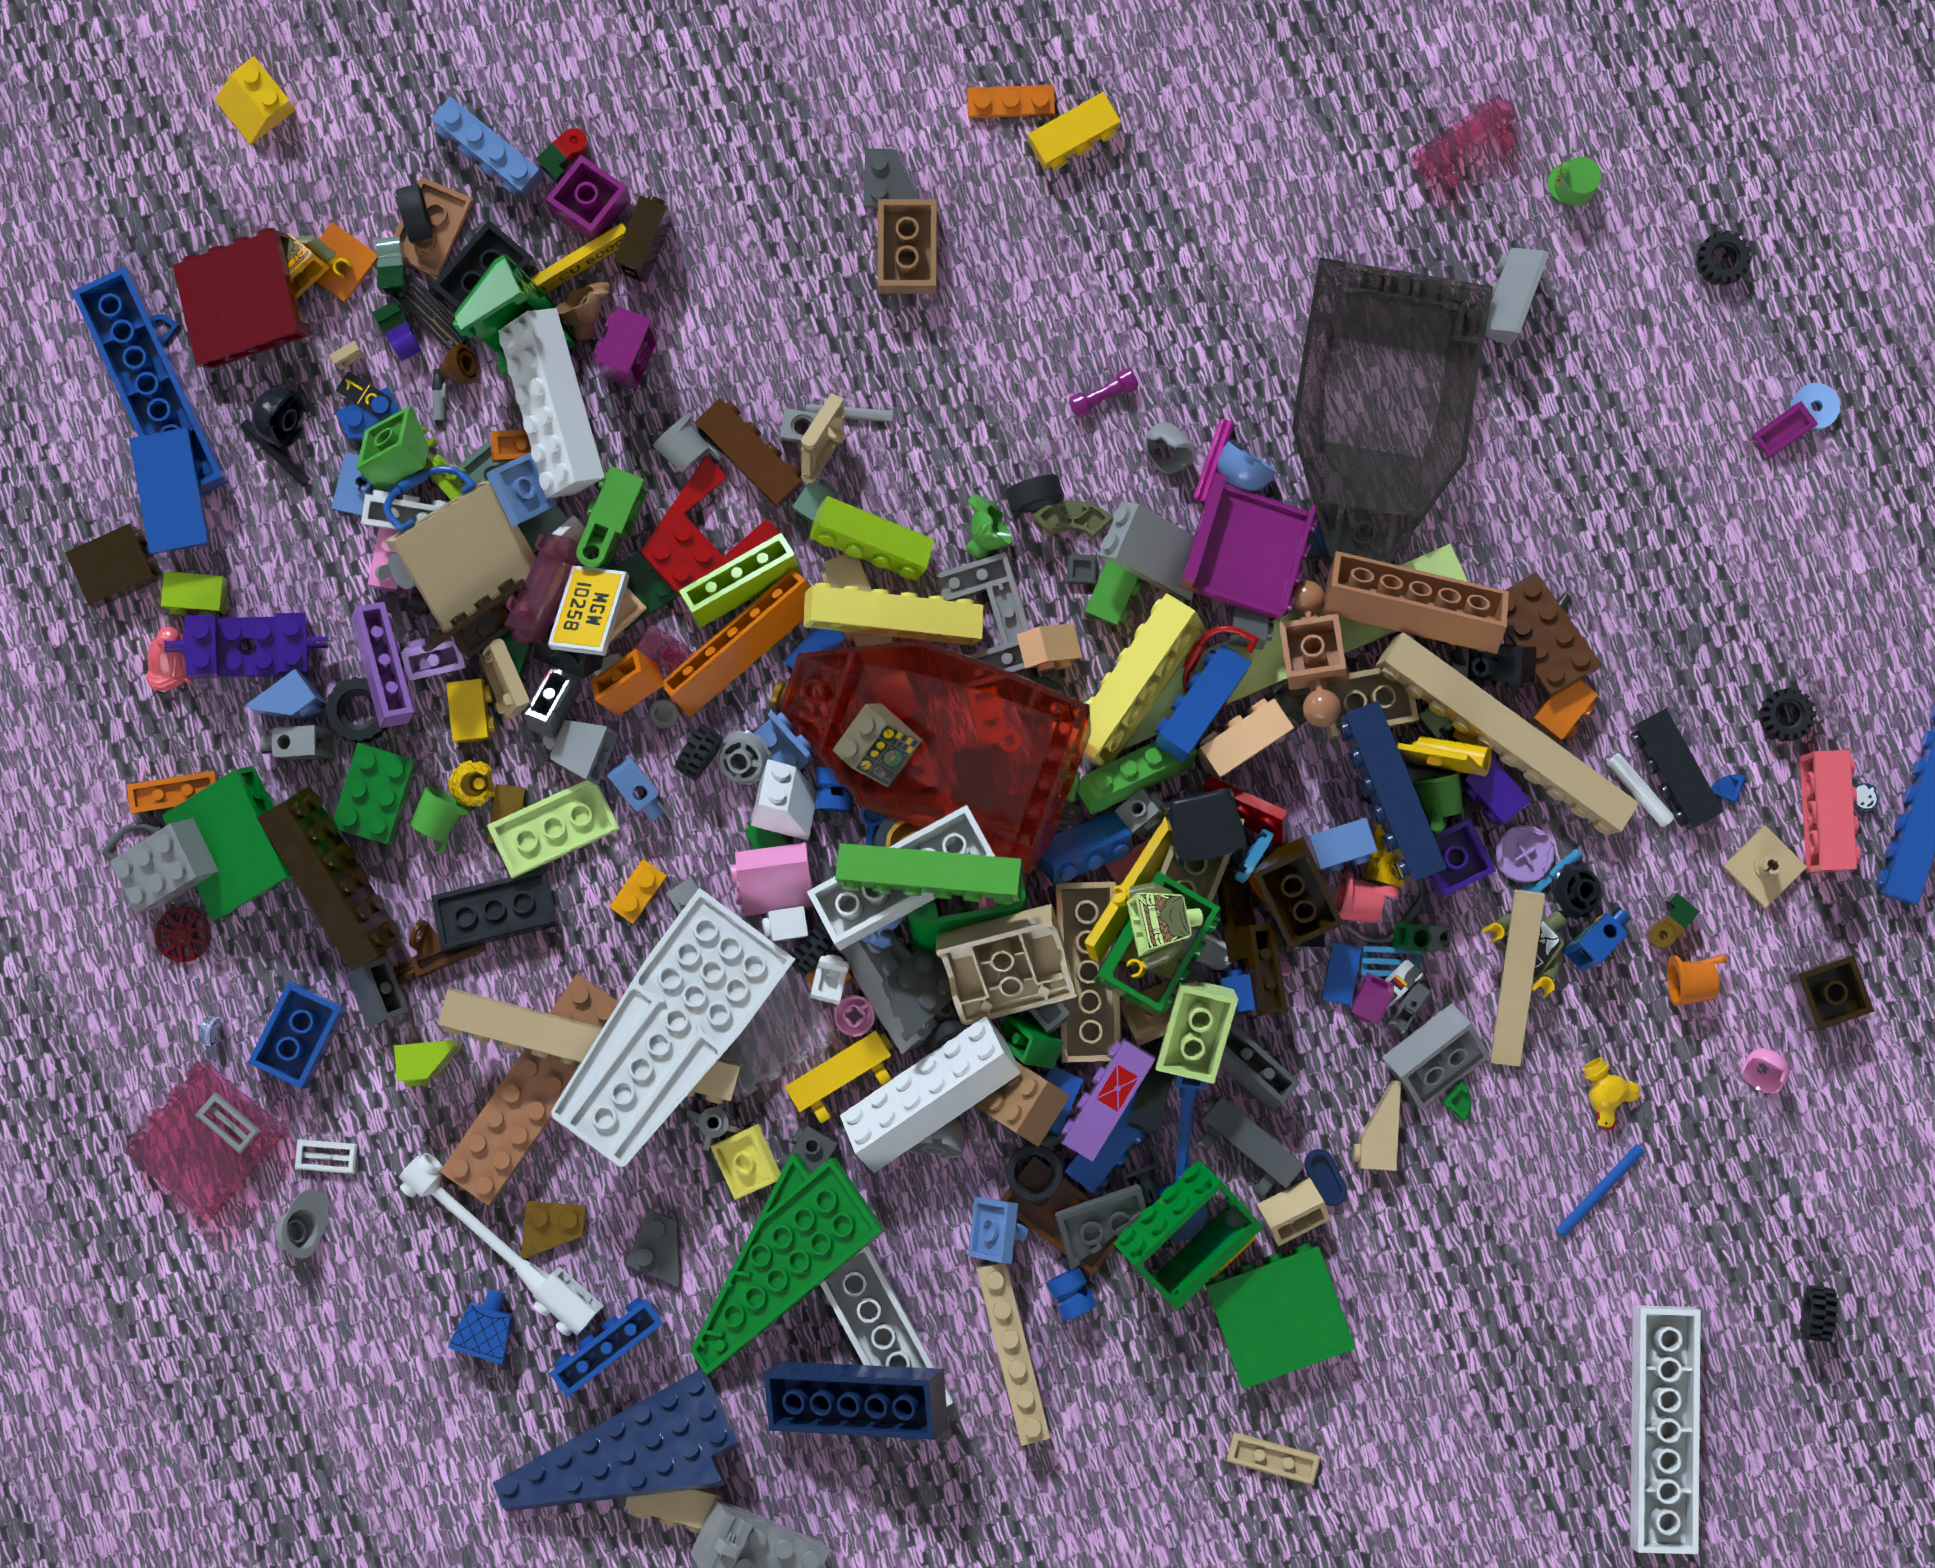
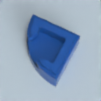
(1729, 787)

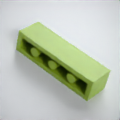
(871, 538)
(739, 580)

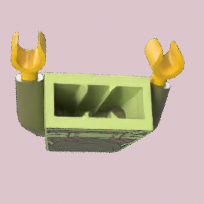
(1158, 923)

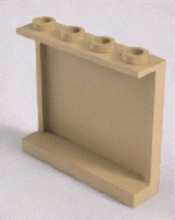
(463, 553)

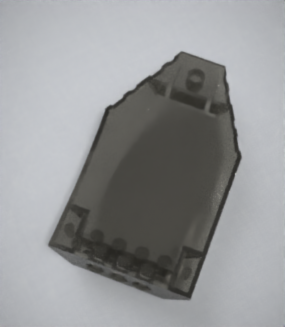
(1385, 399)

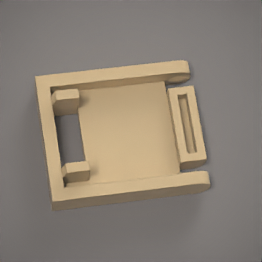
(822, 438)
(504, 680)

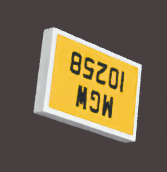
(588, 610)

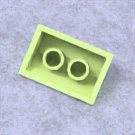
(1197, 1031)

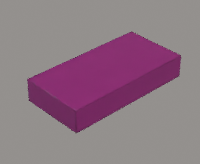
(1784, 429)

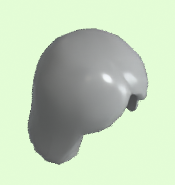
(1164, 434)

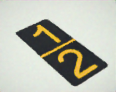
(359, 392)

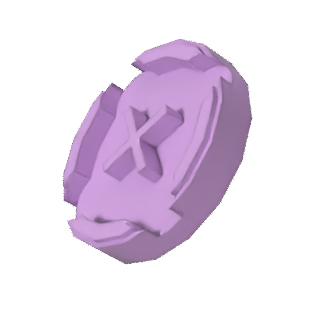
(1524, 854)

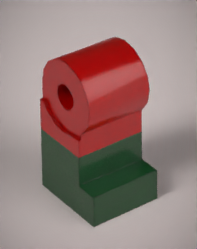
(562, 153)

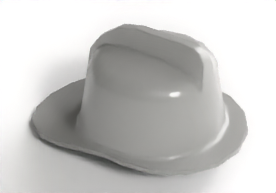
(303, 1224)

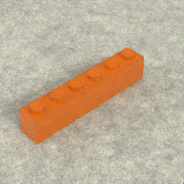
(738, 644)

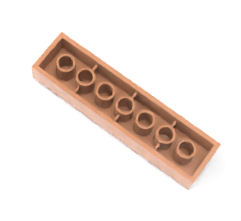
(522, 1103)

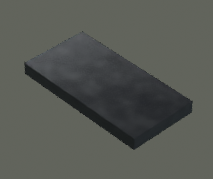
(494, 911)

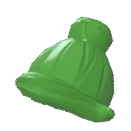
(987, 528)

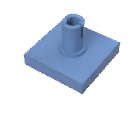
(352, 487)
(520, 489)
(995, 1230)

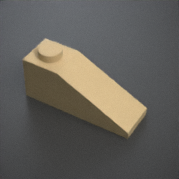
(1379, 1138)

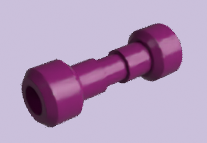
(1124, 382)

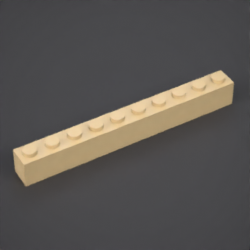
(1506, 734)
(551, 1035)

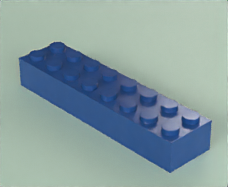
(144, 367)

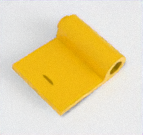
(1448, 755)

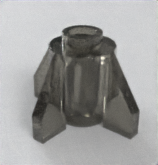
(1290, 702)

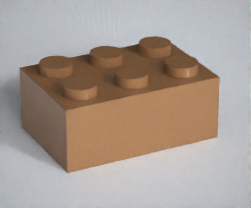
(907, 246)
(1026, 1105)

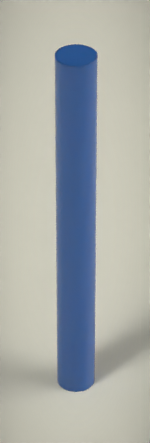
(1600, 1190)

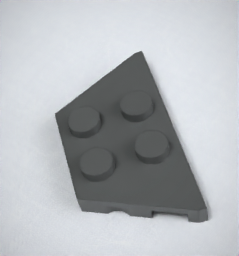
(917, 990)

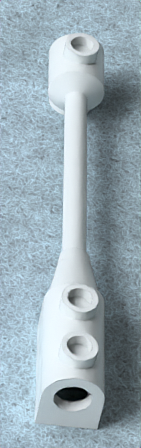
(553, 1292)

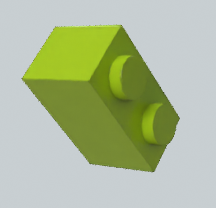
(194, 593)

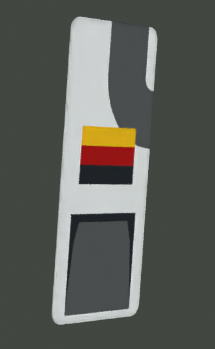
(1403, 979)

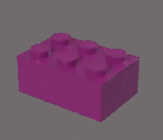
(626, 347)

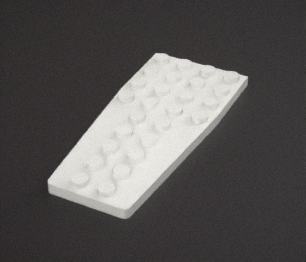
(670, 1027)

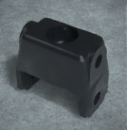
(1204, 826)

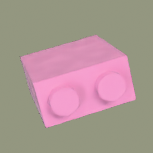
(772, 878)

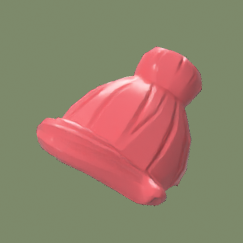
(166, 669)

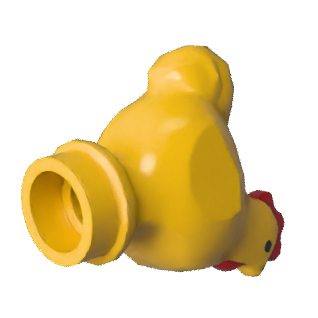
(1608, 1092)

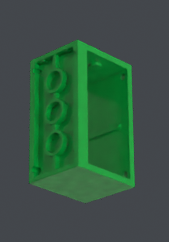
(1181, 972)
(1205, 1252)

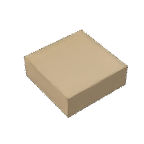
(346, 355)

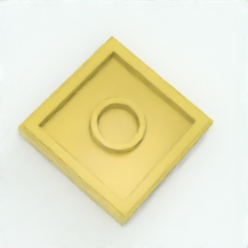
(746, 1162)

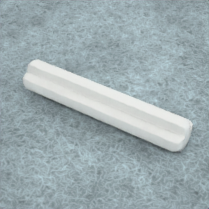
(1640, 790)

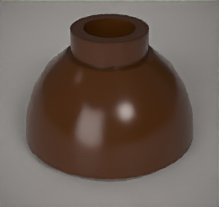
(460, 365)

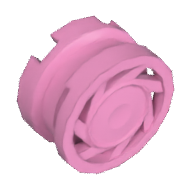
(854, 1016)

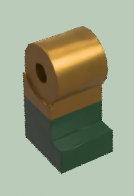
(1673, 923)

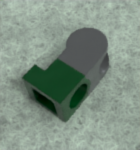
(1421, 936)

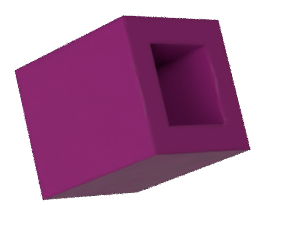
(1372, 999)

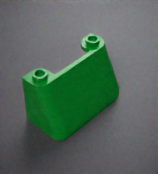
(499, 299)
(926, 924)

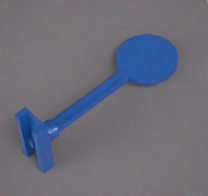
(1188, 1093)

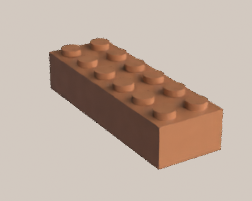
(1416, 602)

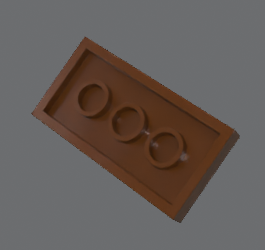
(1540, 621)
(1040, 1214)

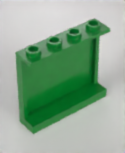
(235, 840)
(1279, 1315)

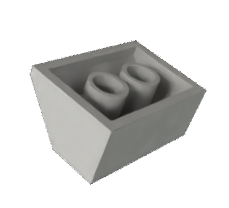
(1514, 292)
(1436, 1056)

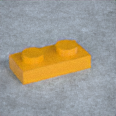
(638, 891)

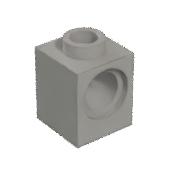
(790, 420)

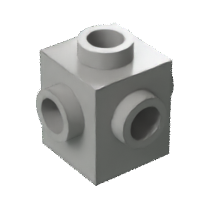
(1142, 812)

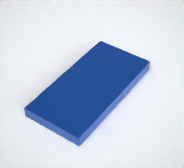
(169, 491)

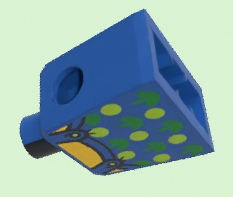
(1594, 940)

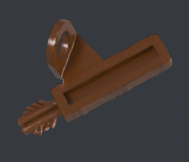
(429, 956)

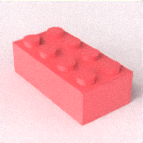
(1829, 811)

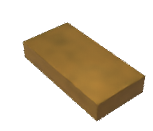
(506, 801)

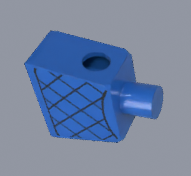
(484, 1329)

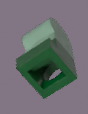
(391, 266)

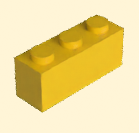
(1074, 132)

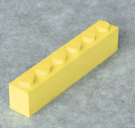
(892, 614)

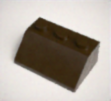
(1297, 893)

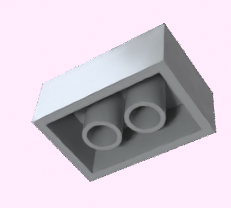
(164, 865)

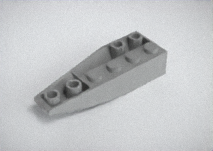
(871, 967)

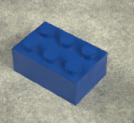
(297, 1035)

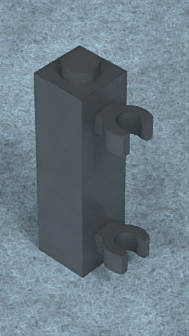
(1251, 1141)

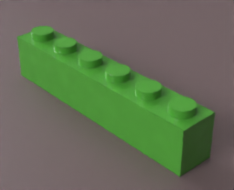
(929, 872)

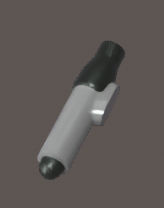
(440, 394)

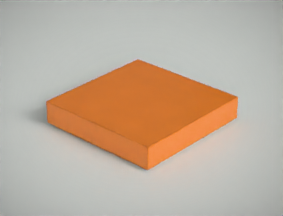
(352, 250)

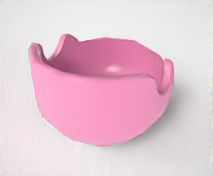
(1777, 1074)

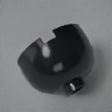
(281, 410)

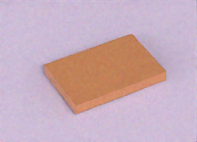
(447, 216)

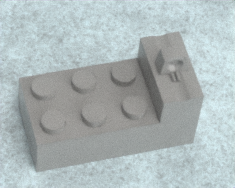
(746, 1540)

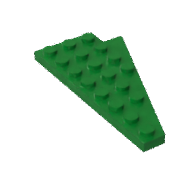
(797, 1243)

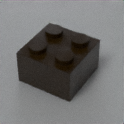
(1831, 993)

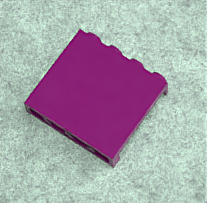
(1248, 550)

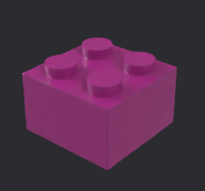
(588, 199)

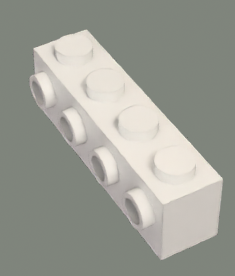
(403, 509)

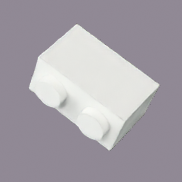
(785, 924)

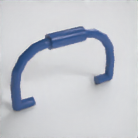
(413, 481)

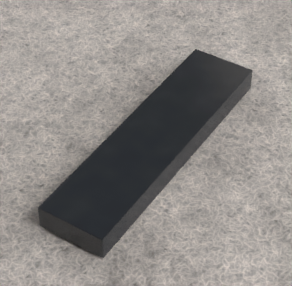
(1151, 1095)

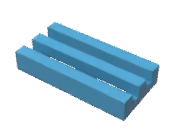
(1365, 960)

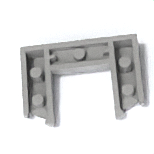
(998, 578)

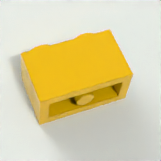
(469, 710)

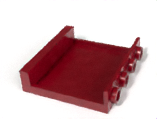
(239, 299)

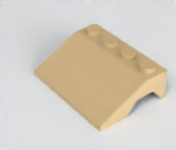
(1006, 964)

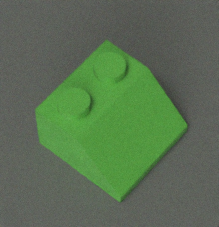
(393, 449)

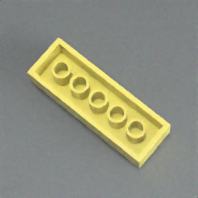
(1140, 677)

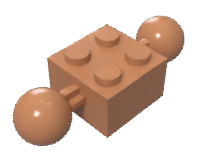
(1314, 654)

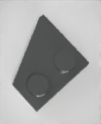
(884, 177)
(657, 1248)

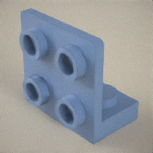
(783, 743)

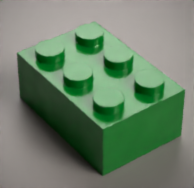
(375, 794)

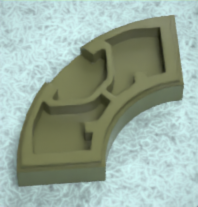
(1072, 516)

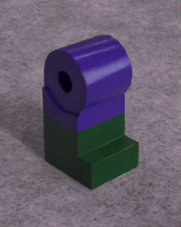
(397, 330)

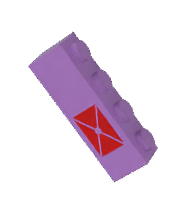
(1108, 1098)

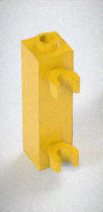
(840, 1070)

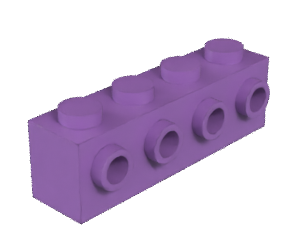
(382, 664)

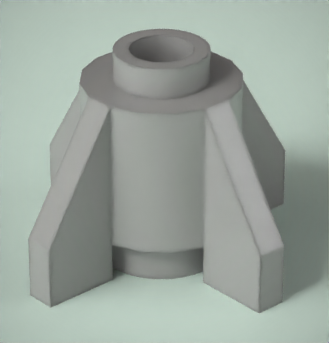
(705, 1127)

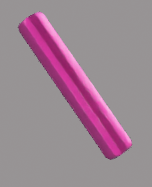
(1219, 440)

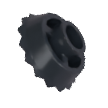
(1575, 890)

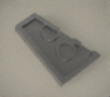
(1096, 1221)

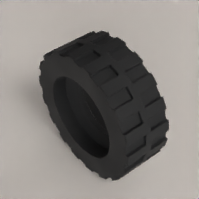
(336, 712)

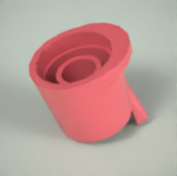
(1362, 899)

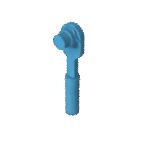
(1574, 856)

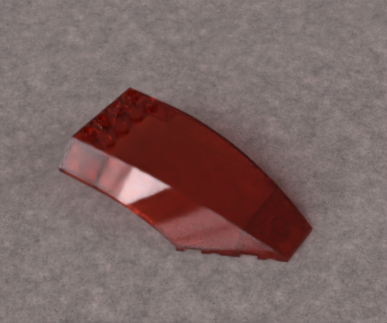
(984, 731)

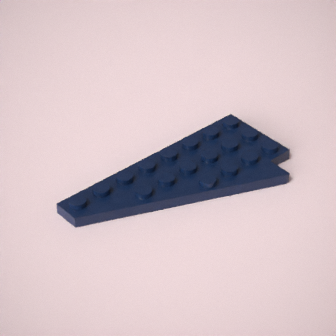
(644, 1450)

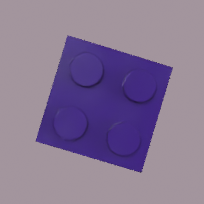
(1463, 857)

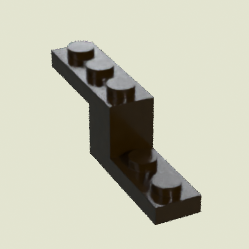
(1252, 944)

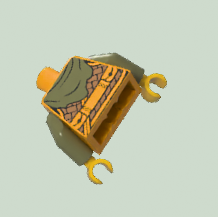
(308, 261)

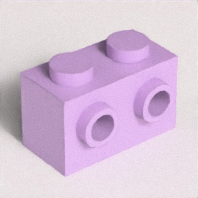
(439, 660)

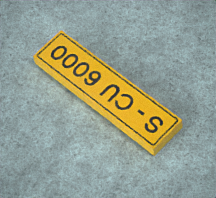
(580, 259)

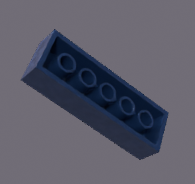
(1390, 792)
(856, 1400)

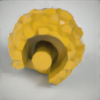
(471, 783)

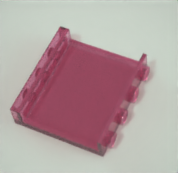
(190, 1155)

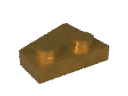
(550, 1226)

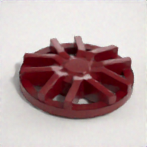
(182, 934)

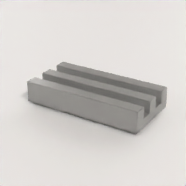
(248, 1139)

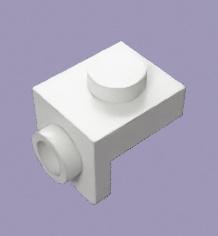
(829, 979)

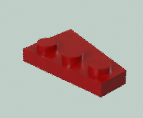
(1256, 812)

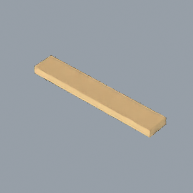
(1517, 977)

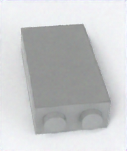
(1148, 548)

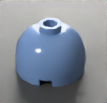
(1244, 469)

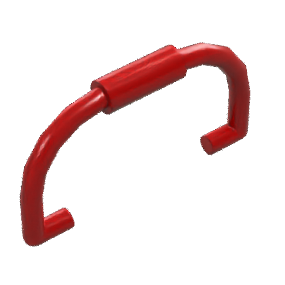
(1199, 647)

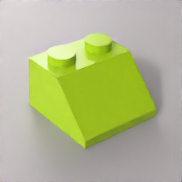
(423, 1061)

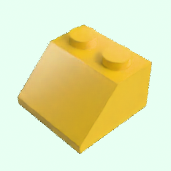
(253, 100)

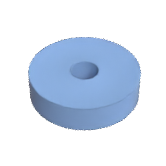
(1827, 400)

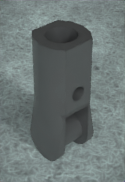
(1412, 1004)

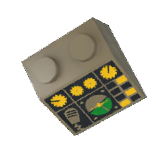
(877, 744)

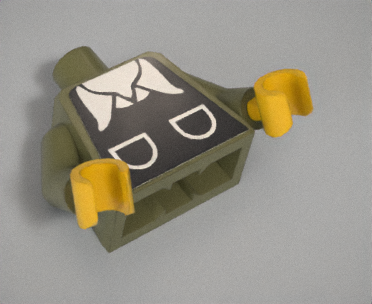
(1549, 949)

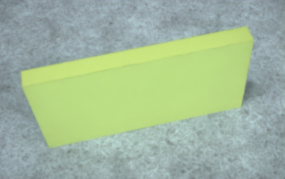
(553, 828)

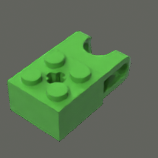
(611, 516)

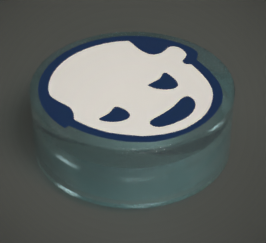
(1867, 797)
(210, 1031)

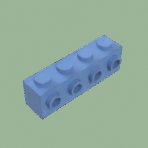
(487, 148)

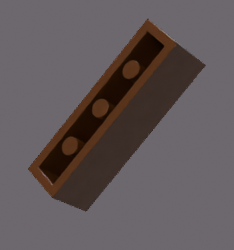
(749, 453)

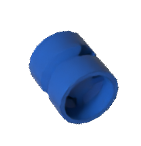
(824, 800)
(1071, 1293)

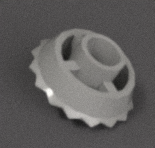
(751, 756)

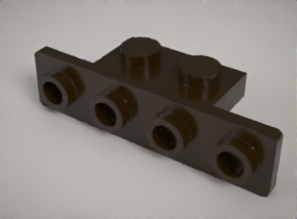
(480, 627)

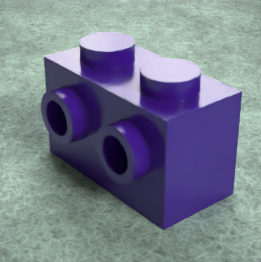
(1495, 793)

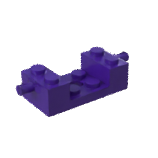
(214, 643)

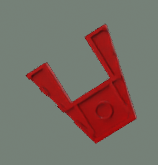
(679, 548)

